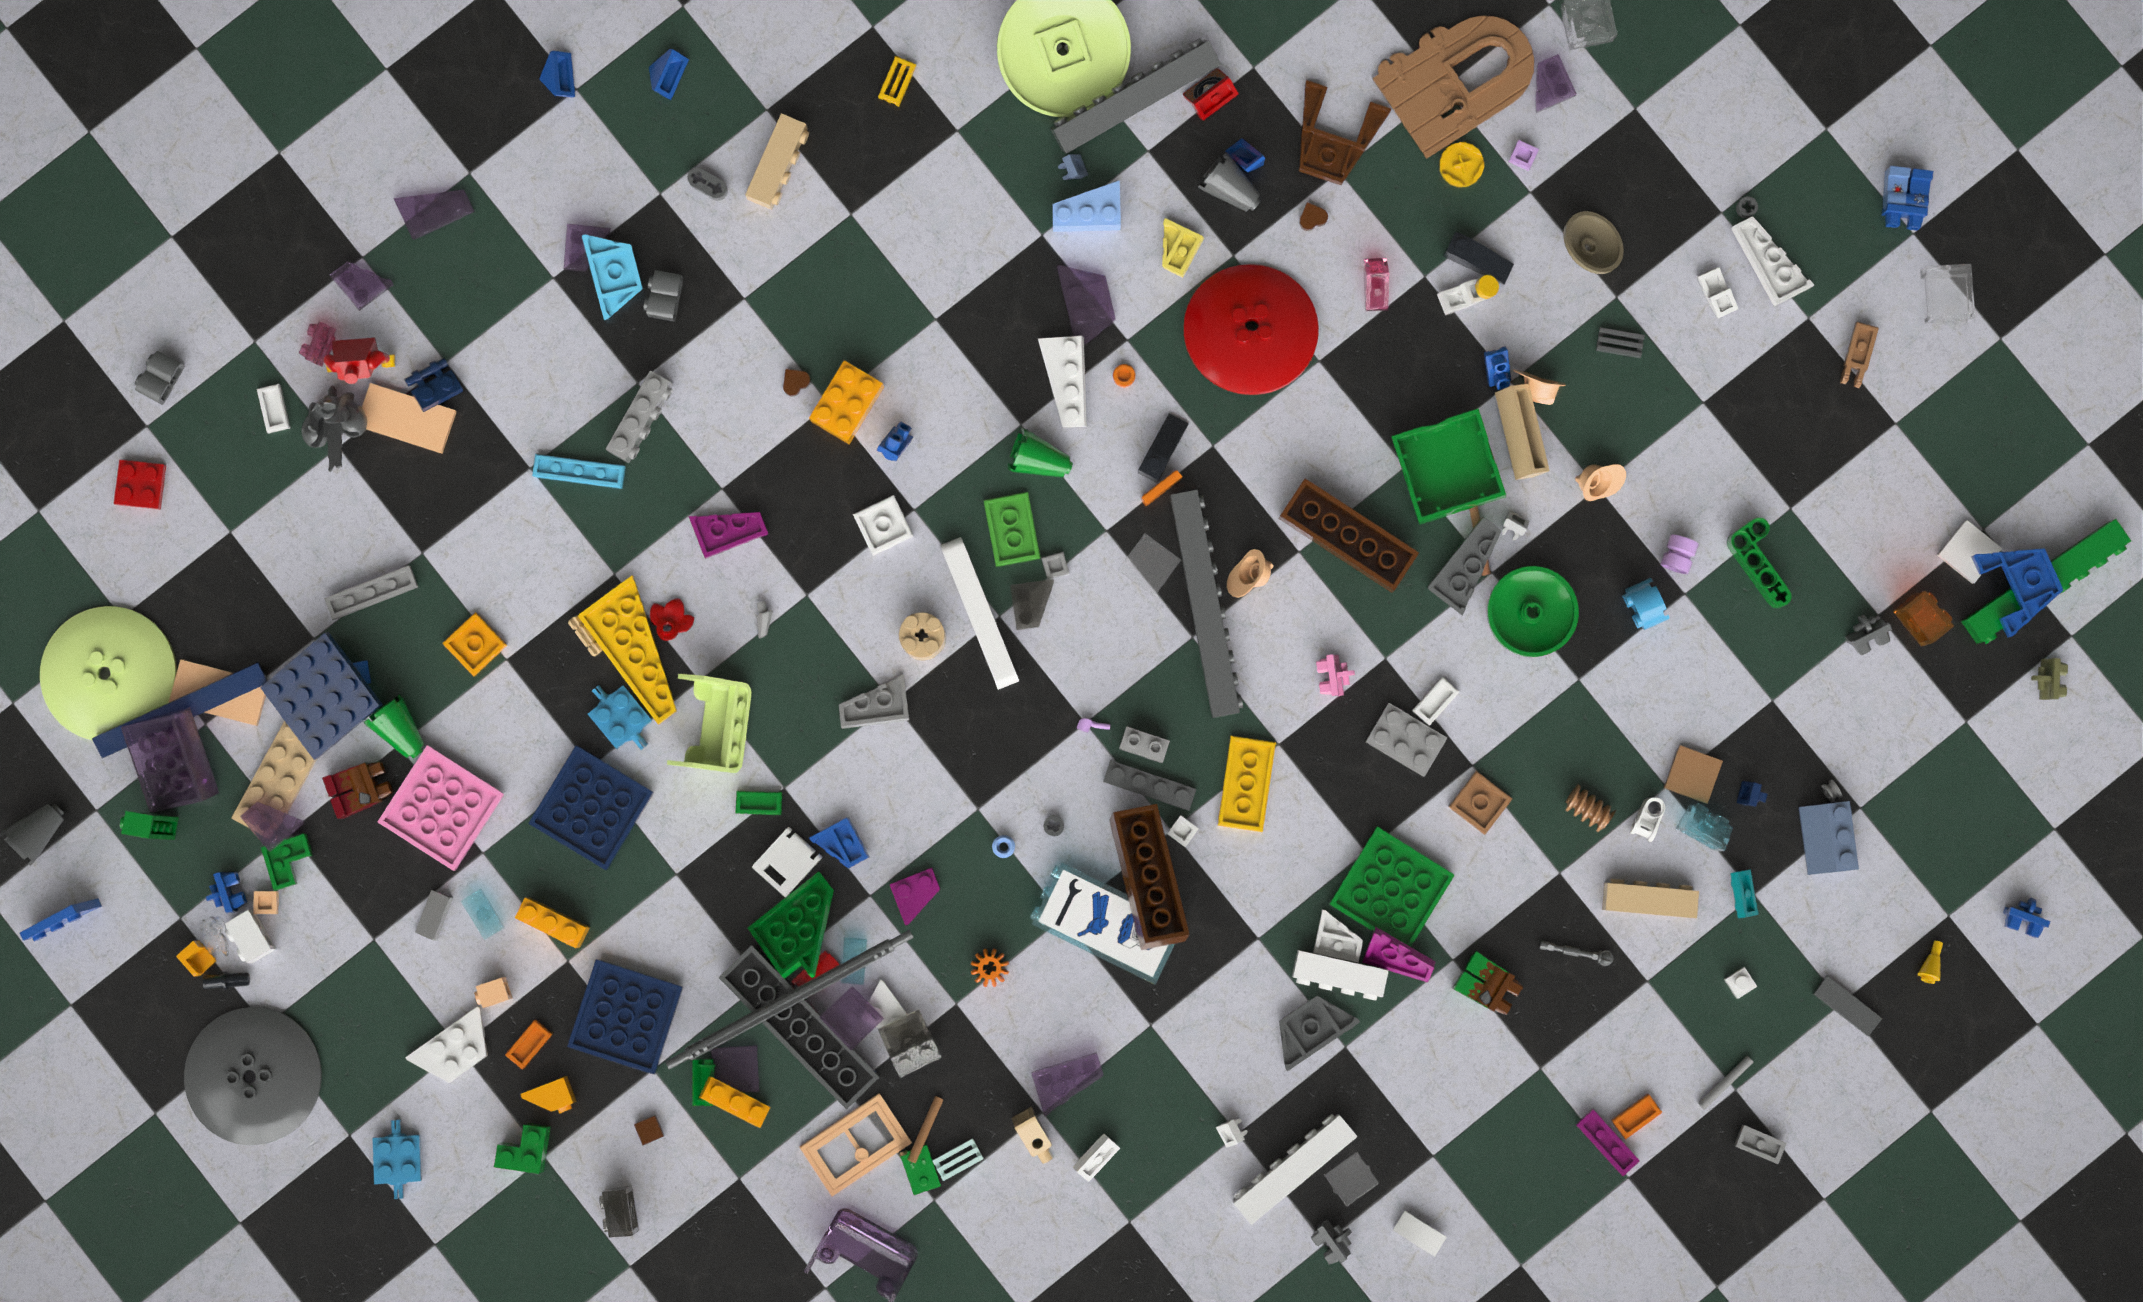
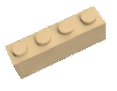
(777, 161)
(1522, 431)
(1650, 900)

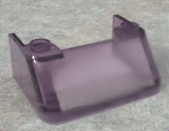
(868, 1248)

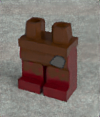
(364, 785)

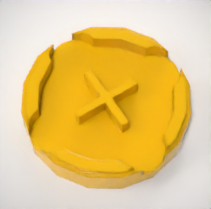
(1461, 164)

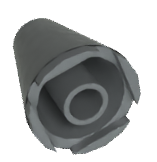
(1230, 184)
(33, 831)

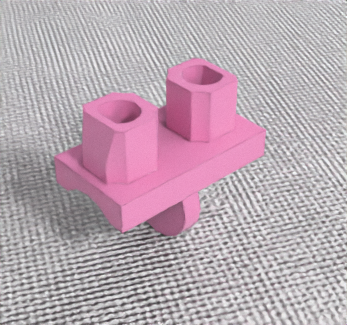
(1336, 675)

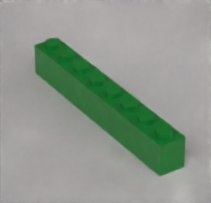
(2068, 565)

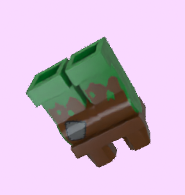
(1494, 986)

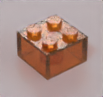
(1924, 618)

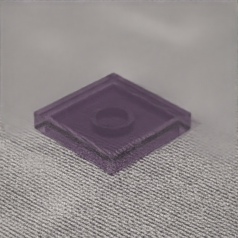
(851, 1018)
(737, 1067)

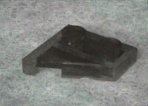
(1030, 603)

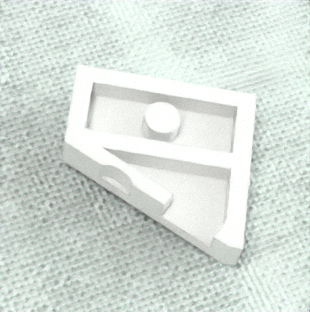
(1336, 939)

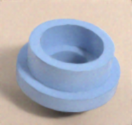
(1011, 846)

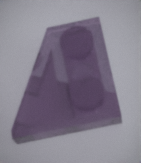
(359, 284)

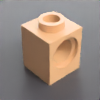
(493, 992)

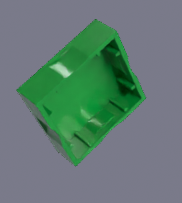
(1449, 466)

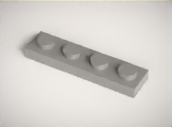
(371, 592)

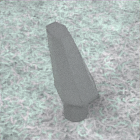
(763, 619)

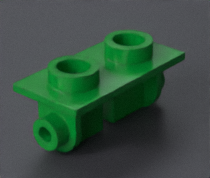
(701, 1071)

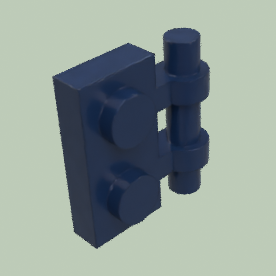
(437, 390)

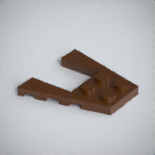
(1328, 154)

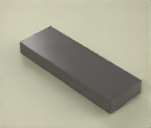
(1847, 1006)

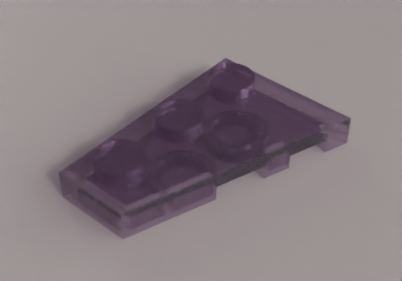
(432, 211)
(1064, 1080)

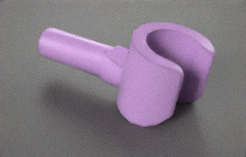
(1085, 724)

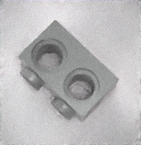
(1144, 744)

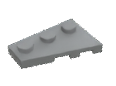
(877, 706)

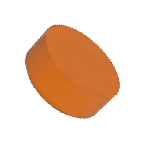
(1124, 375)

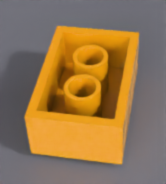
(846, 402)

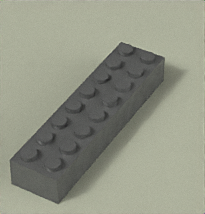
(800, 1029)

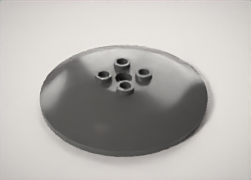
(285, 1071)

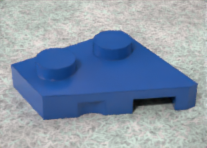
(842, 843)

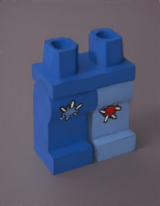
(1906, 196)

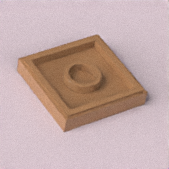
(1693, 774)
(1480, 803)

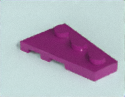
(726, 532)
(1393, 955)

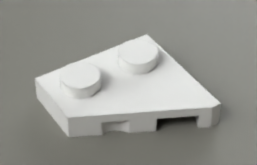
(886, 1004)

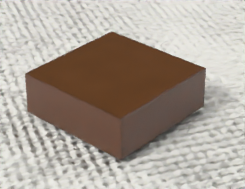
(649, 1130)

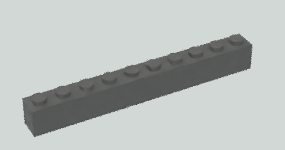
(1205, 605)

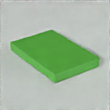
(1012, 529)

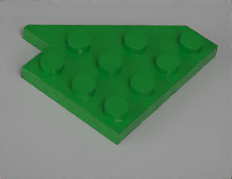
(795, 927)

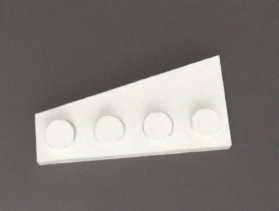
(1067, 377)

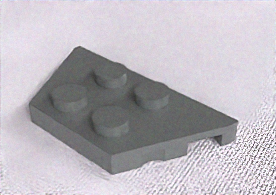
(1311, 1029)

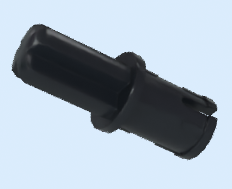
(226, 980)

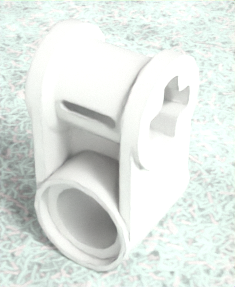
(1648, 820)

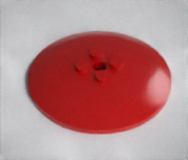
(1243, 358)

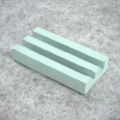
(940, 1169)

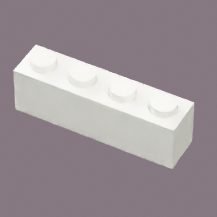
(1340, 974)

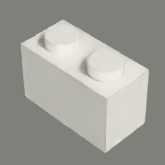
(249, 937)

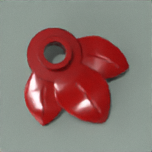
(672, 616)

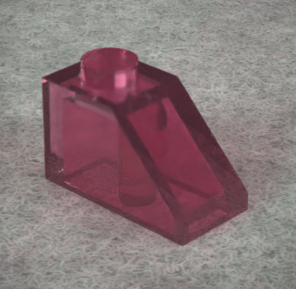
(1376, 284)

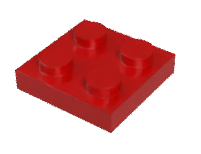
(139, 484)

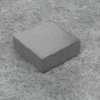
(1055, 565)

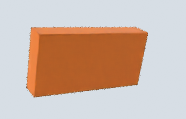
(1161, 487)
(529, 1044)
(1636, 1116)

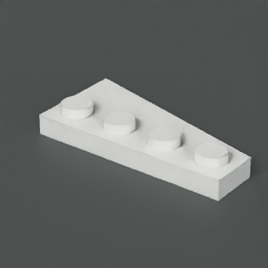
(1773, 268)

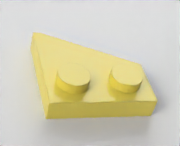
(1179, 247)

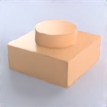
(266, 902)

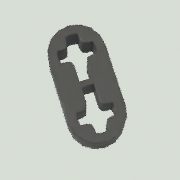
(704, 188)

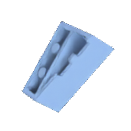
(1089, 211)

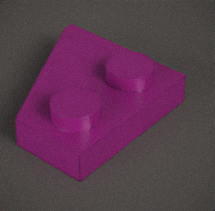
(914, 893)

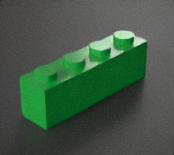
(149, 825)

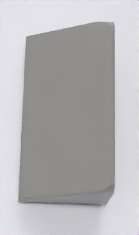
(433, 915)

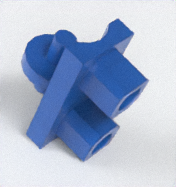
(1498, 368)
(896, 442)
(224, 882)
(2035, 923)

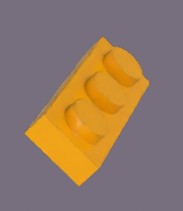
(734, 1102)

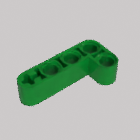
(1763, 565)

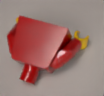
(356, 359)

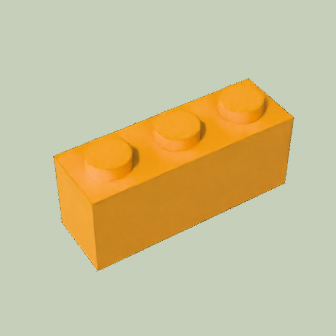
(552, 922)

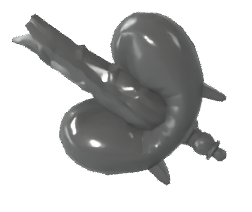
(330, 420)

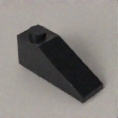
(1478, 257)
(1162, 448)

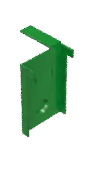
(921, 1174)

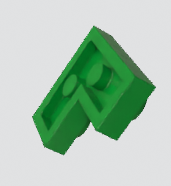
(279, 860)

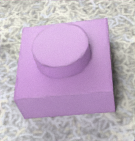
(1523, 155)

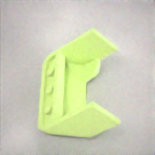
(722, 726)

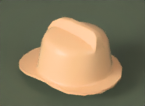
(1541, 389)
(1601, 481)
(1249, 573)

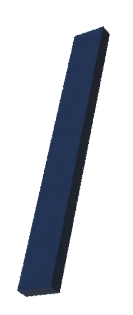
(198, 701)

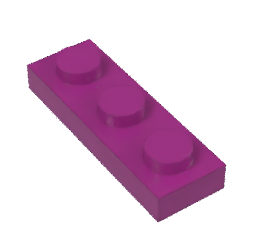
(1607, 1142)

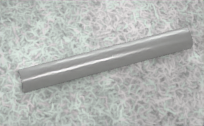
(1725, 1083)

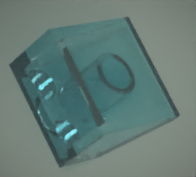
(1705, 828)

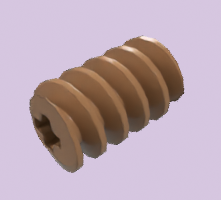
(1588, 808)

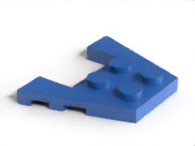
(2030, 579)

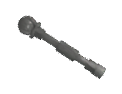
(1603, 957)

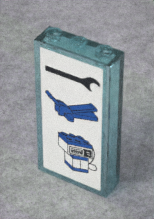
(1097, 922)

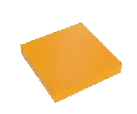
(474, 644)

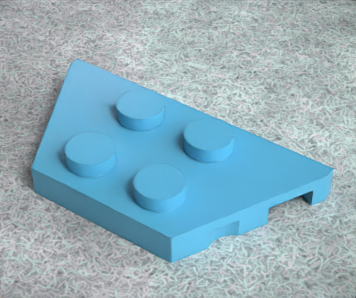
(613, 272)

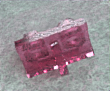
(320, 345)

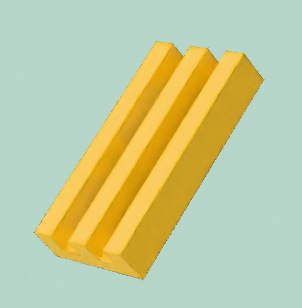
(897, 101)

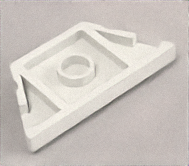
(454, 1048)

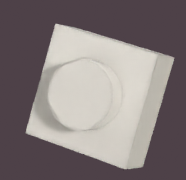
(1182, 831)
(1740, 982)

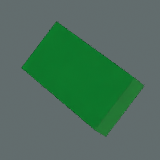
(758, 802)

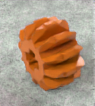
(994, 974)

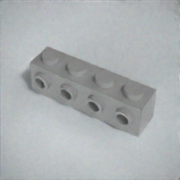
(639, 417)

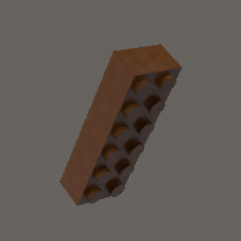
(1348, 535)
(1149, 877)

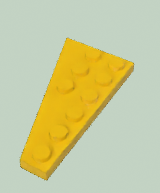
(626, 638)

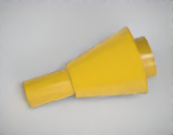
(1931, 968)

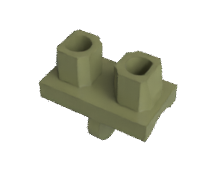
(2049, 679)

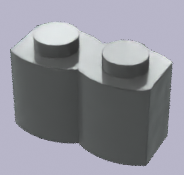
(664, 295)
(158, 377)

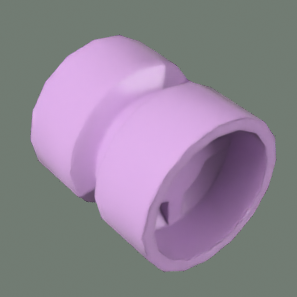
(1679, 554)

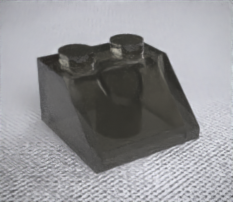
(909, 1043)
(619, 1211)

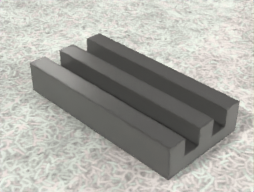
(1639, 345)

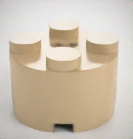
(913, 626)

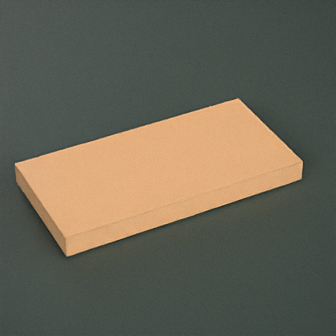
(402, 418)
(194, 676)

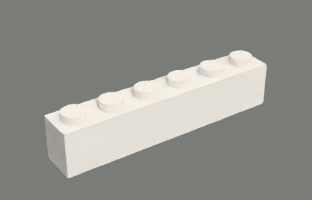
(1294, 1168)

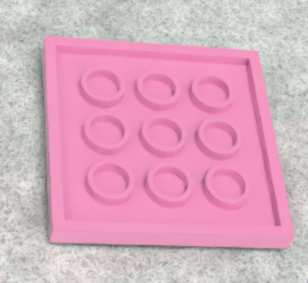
(441, 808)

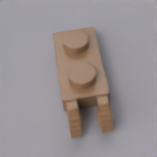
(1859, 352)

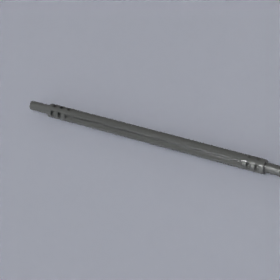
(789, 999)

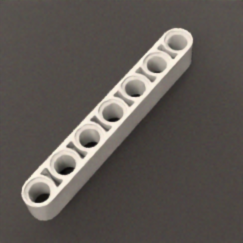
(979, 613)

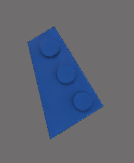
(57, 920)

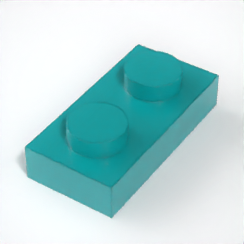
(1744, 893)

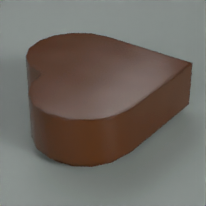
(1312, 217)
(795, 381)

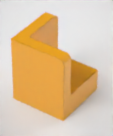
(196, 958)

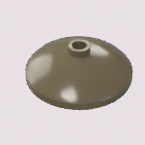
(1593, 242)

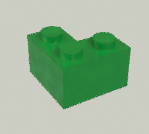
(527, 1156)

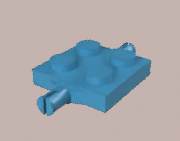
(620, 717)
(397, 1159)

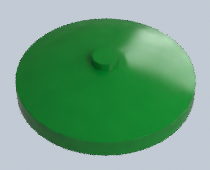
(1532, 611)

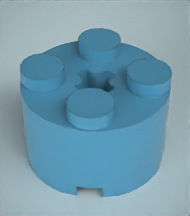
(1646, 604)

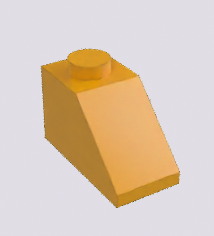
(552, 1095)

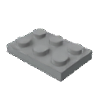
(1406, 739)

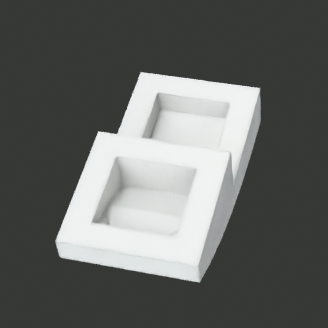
(1716, 292)
(1459, 297)
(1419, 1233)

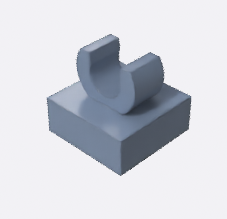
(1074, 166)

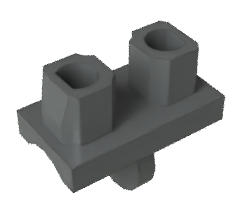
(1866, 631)
(1336, 1239)

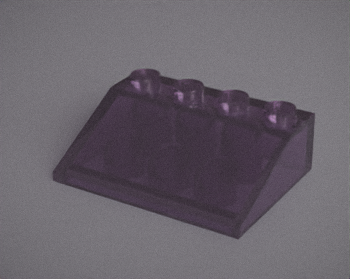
(170, 760)

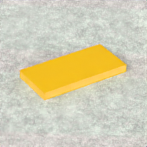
(1246, 783)

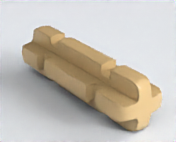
(585, 636)

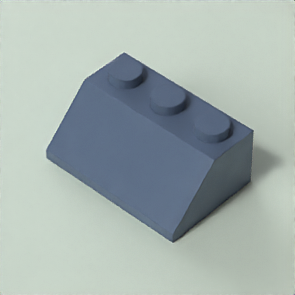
(1828, 838)

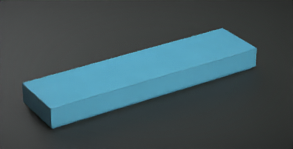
(578, 471)

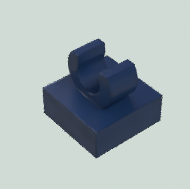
(1750, 794)

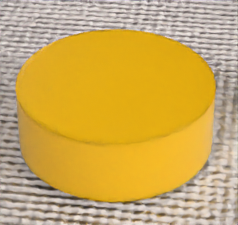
(1487, 286)

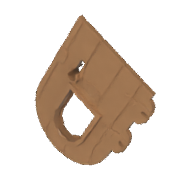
(1426, 86)

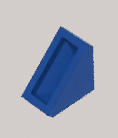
(667, 72)
(559, 74)
(1246, 155)

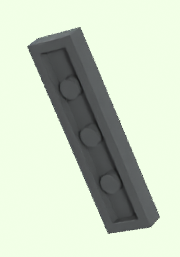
(1149, 785)

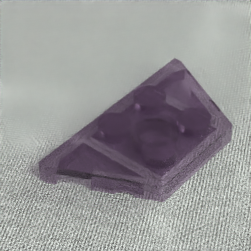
(1086, 301)

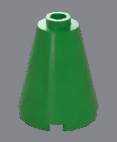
(1038, 456)
(397, 727)

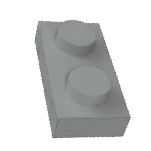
(1760, 1144)

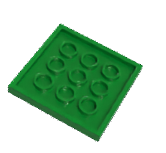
(1391, 888)

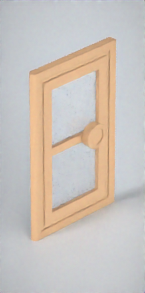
(855, 1144)

